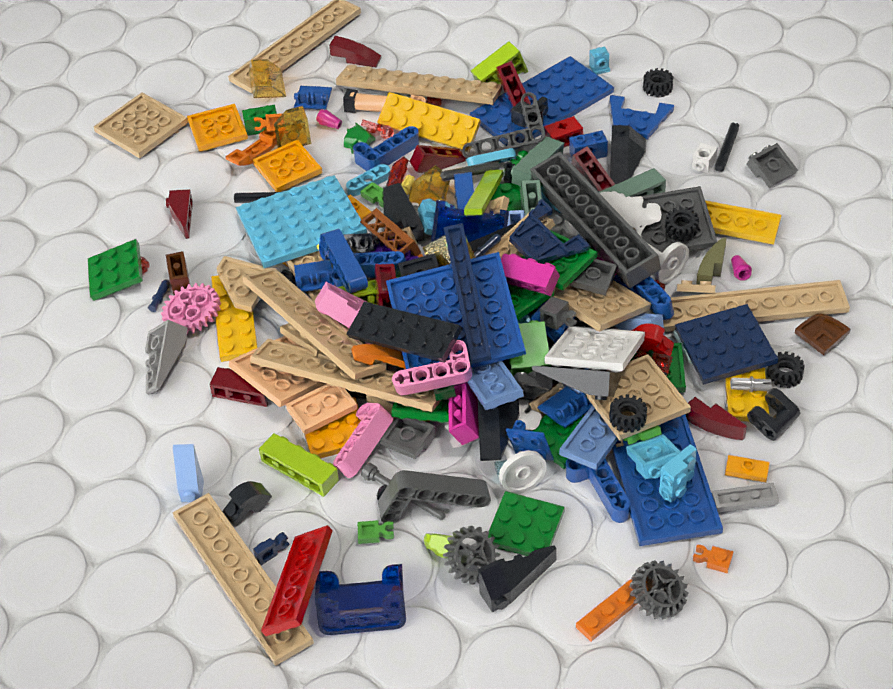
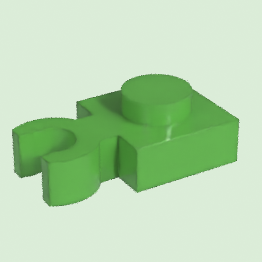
(373, 194)
(644, 435)
(371, 531)

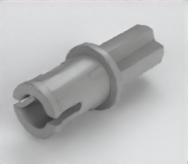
(750, 384)

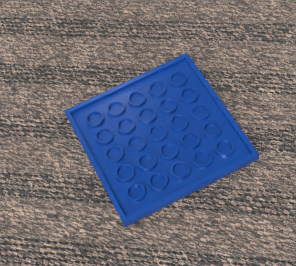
(435, 296)

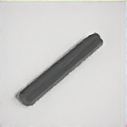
(475, 169)

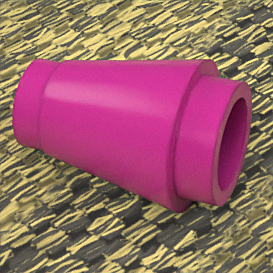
(328, 119)
(740, 268)

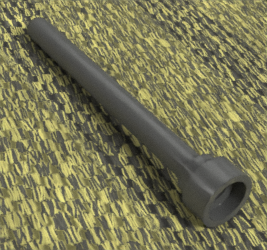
(372, 473)

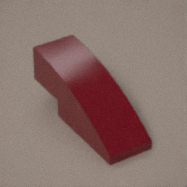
(354, 52)
(383, 273)
(715, 420)

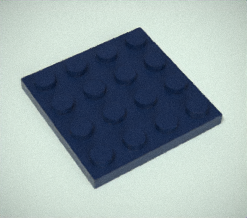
(726, 344)

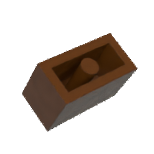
(177, 271)

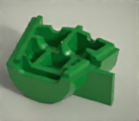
(355, 135)

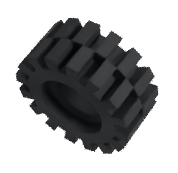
(658, 82)
(682, 231)
(786, 378)
(628, 422)

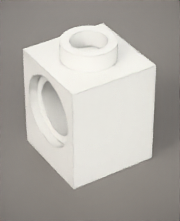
(704, 158)

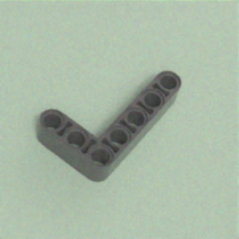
(510, 137)
(431, 488)

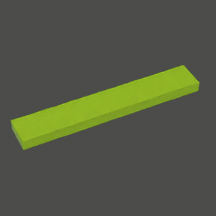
(483, 192)

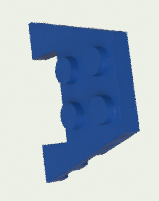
(641, 121)

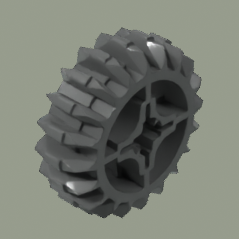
(456, 546)
(659, 601)

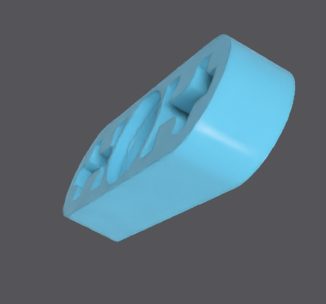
(501, 156)
(377, 174)

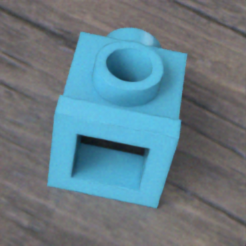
(599, 60)

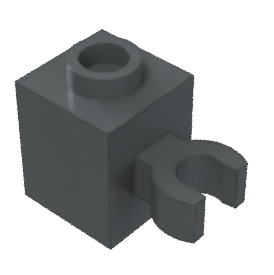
(556, 313)

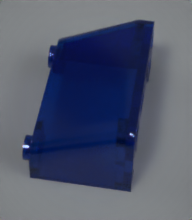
(474, 225)
(360, 605)

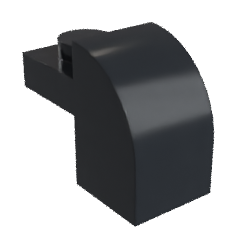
(517, 114)
(246, 497)

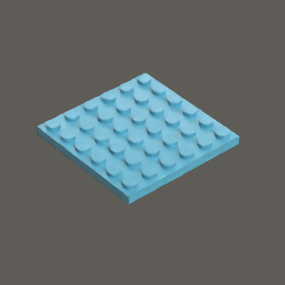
(292, 220)

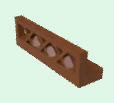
(391, 229)

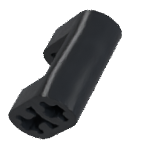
(774, 426)

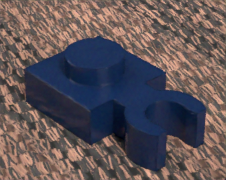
(268, 549)

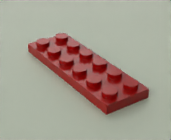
(297, 581)

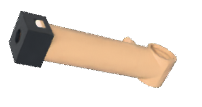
(356, 101)

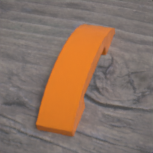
(262, 146)
(369, 352)

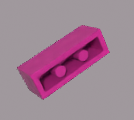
(530, 274)
(464, 414)

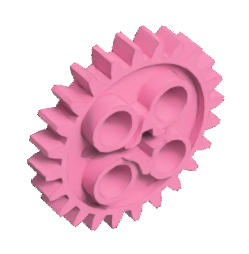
(192, 307)

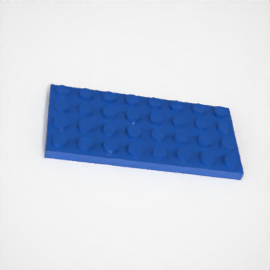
(567, 87)
(657, 518)

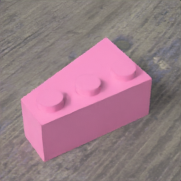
(338, 304)

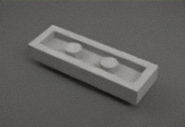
(745, 497)

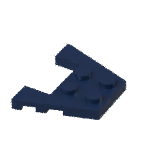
(538, 242)

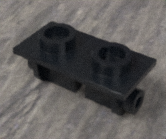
(362, 242)

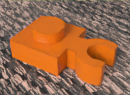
(268, 122)
(716, 558)

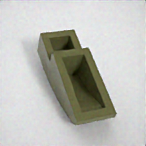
(712, 262)

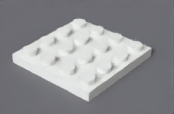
(594, 349)

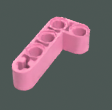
(431, 371)
(363, 440)

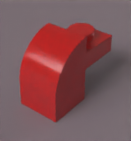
(654, 339)

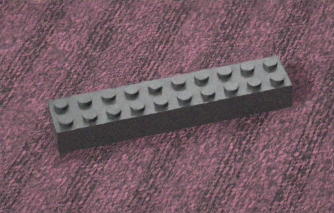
(596, 220)

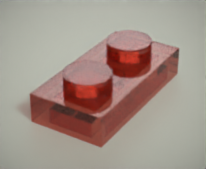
(397, 172)

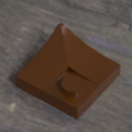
(822, 332)

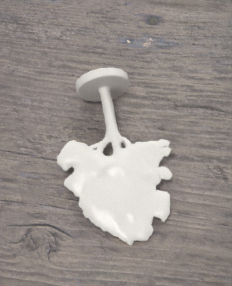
(630, 208)
(525, 468)

